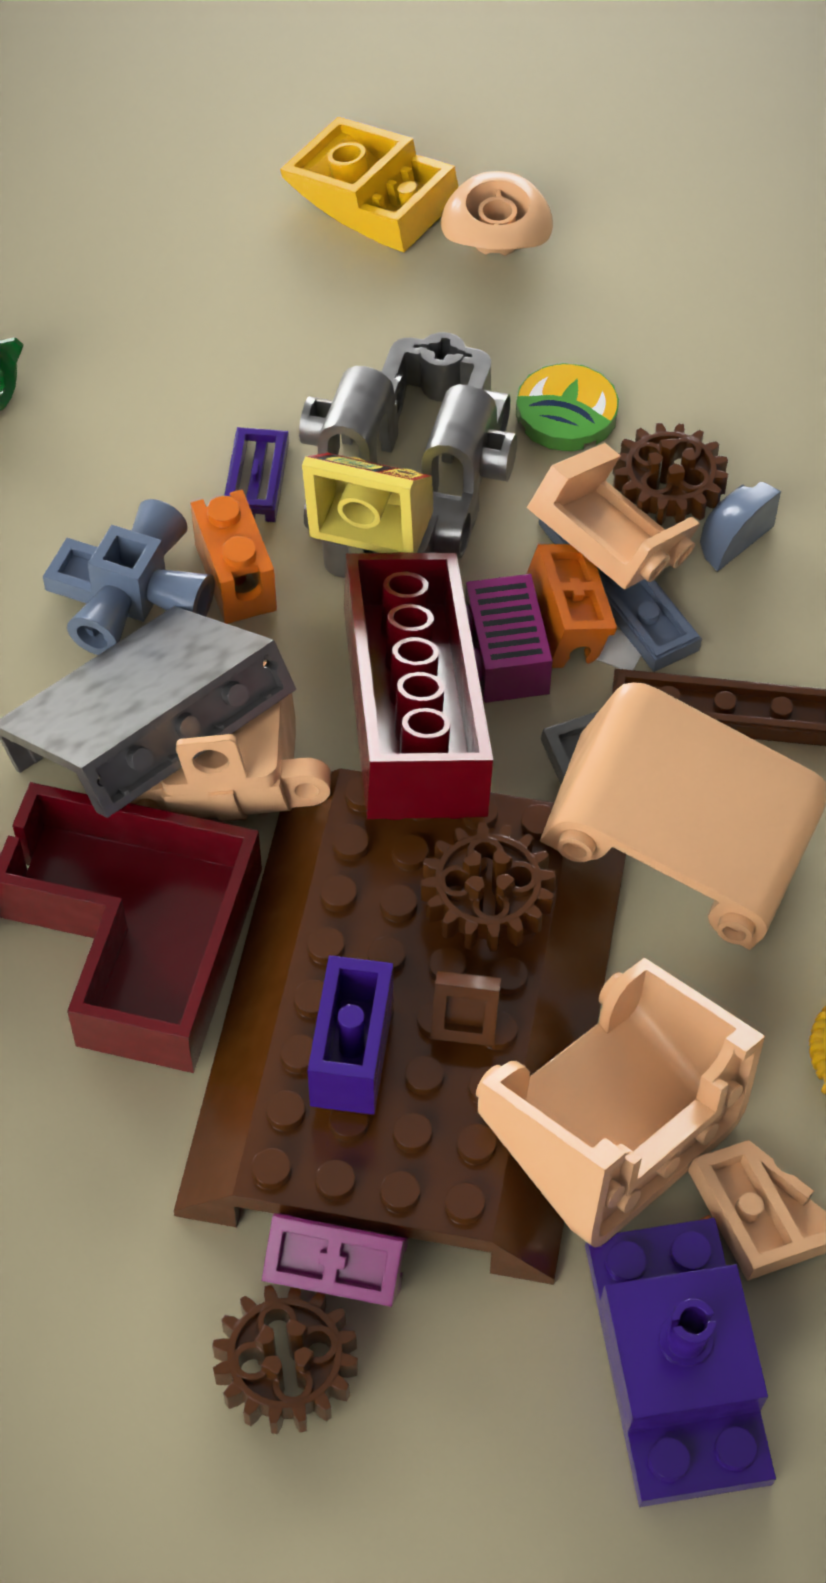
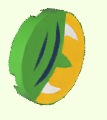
(567, 406)

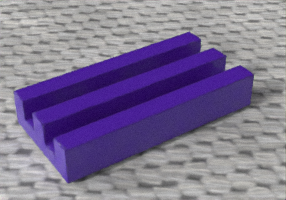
(262, 437)

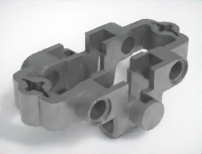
(467, 426)

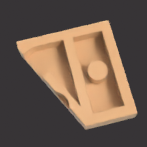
(759, 1209)

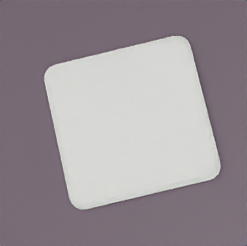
(619, 652)

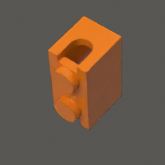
(229, 551)

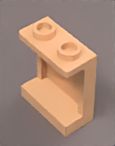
(605, 523)

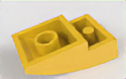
(372, 182)

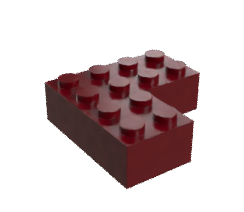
(156, 897)

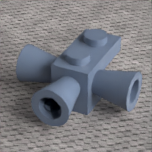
(126, 577)

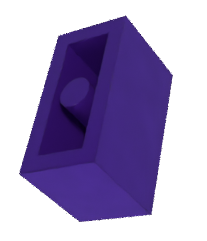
(351, 1035)

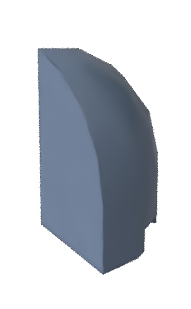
(738, 522)

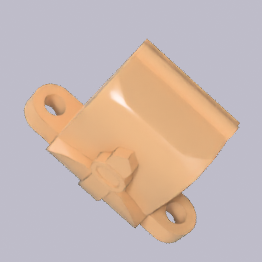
(243, 772)

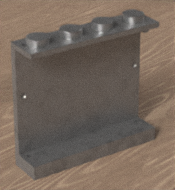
(133, 702)

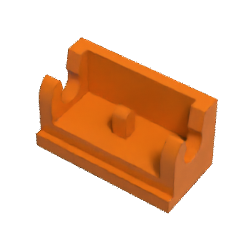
(571, 602)

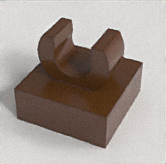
(465, 1008)

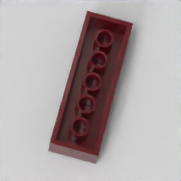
(415, 688)

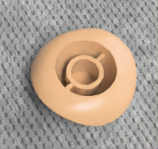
(497, 214)

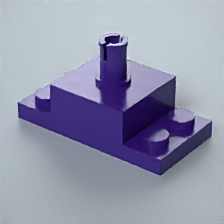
(682, 1362)

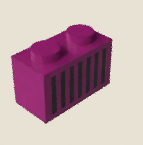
(508, 638)

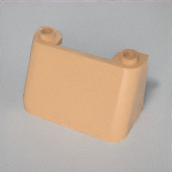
(689, 805)
(626, 1100)

